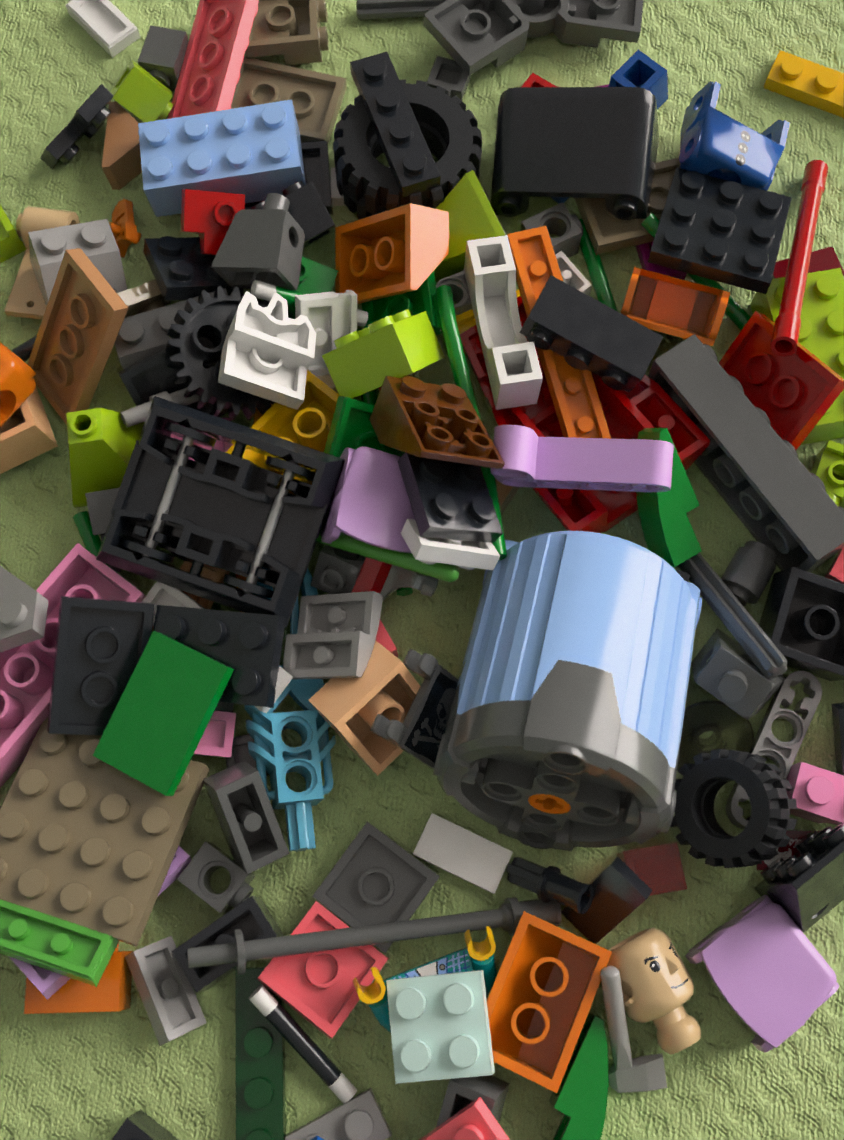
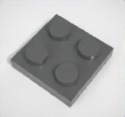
(375, 882)

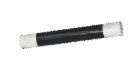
(303, 1044)

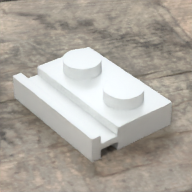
(331, 317)

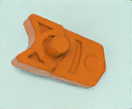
(123, 226)

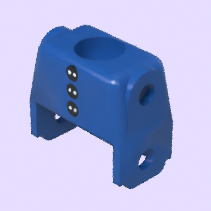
(727, 148)

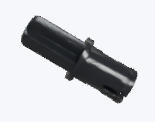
(550, 884)

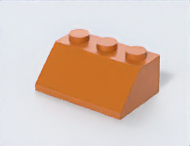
(390, 251)
(542, 999)

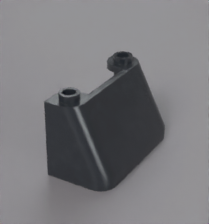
(575, 147)

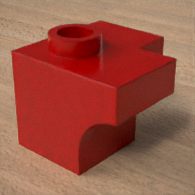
(209, 216)

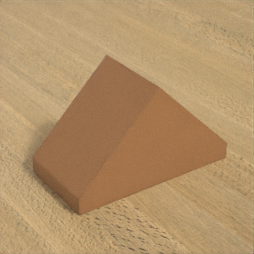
(121, 147)

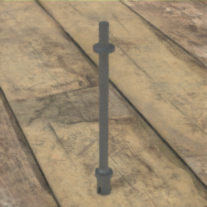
(240, 951)

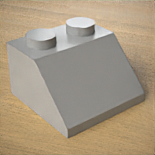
(93, 238)

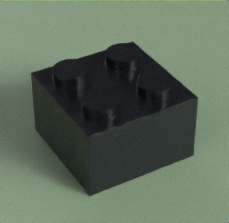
(807, 622)

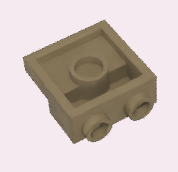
(289, 30)

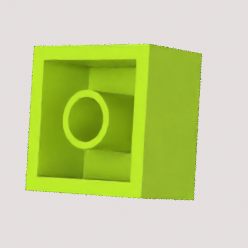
(385, 348)

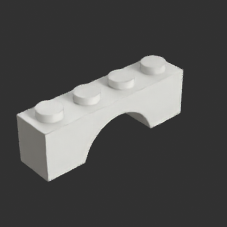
(507, 354)

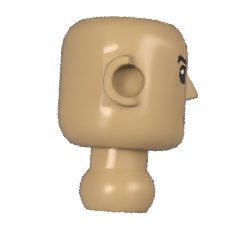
(656, 987)

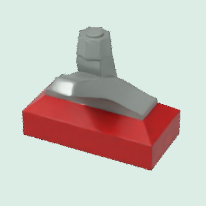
(387, 578)

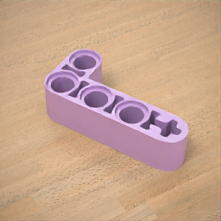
(582, 462)

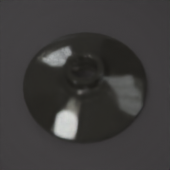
(728, 729)

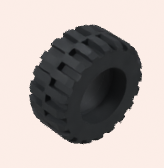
(447, 129)

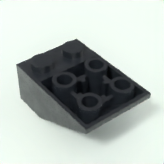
(810, 880)

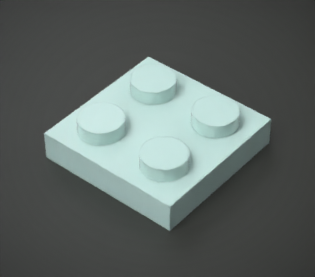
(440, 1027)

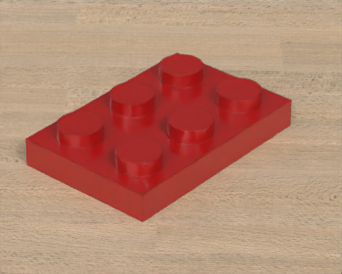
(789, 389)

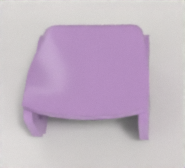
(369, 501)
(766, 971)

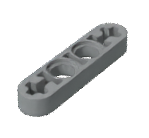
(768, 746)

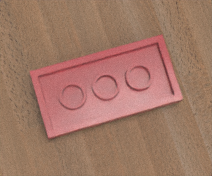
(213, 56)

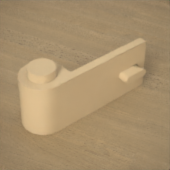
(26, 297)

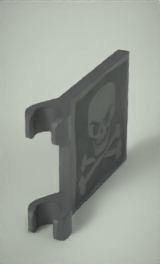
(428, 714)

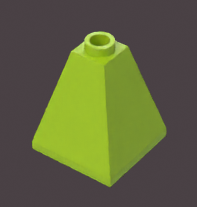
(469, 219)
(98, 450)

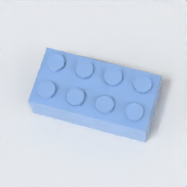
(224, 151)

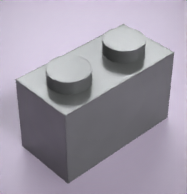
(246, 816)

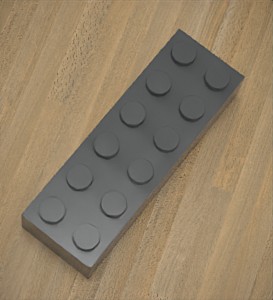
(750, 462)

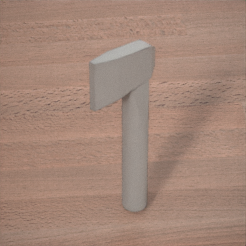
(627, 1073)

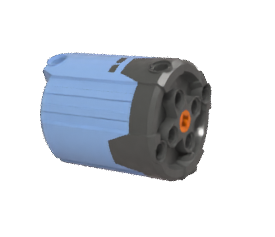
(573, 693)

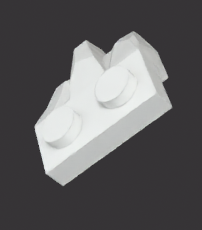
(268, 351)

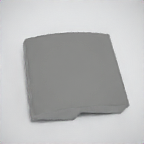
(333, 635)

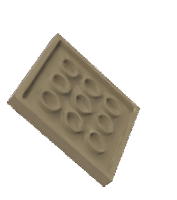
(89, 837)

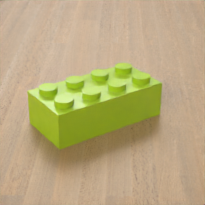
(819, 333)

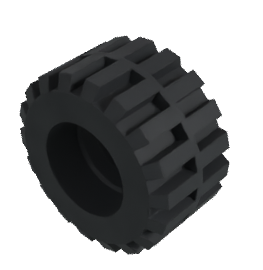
(768, 803)

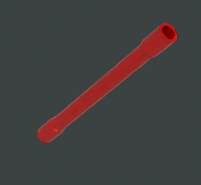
(788, 322)

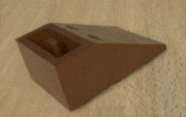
(432, 423)

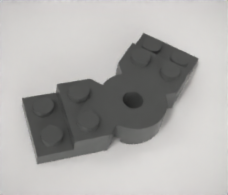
(498, 29)

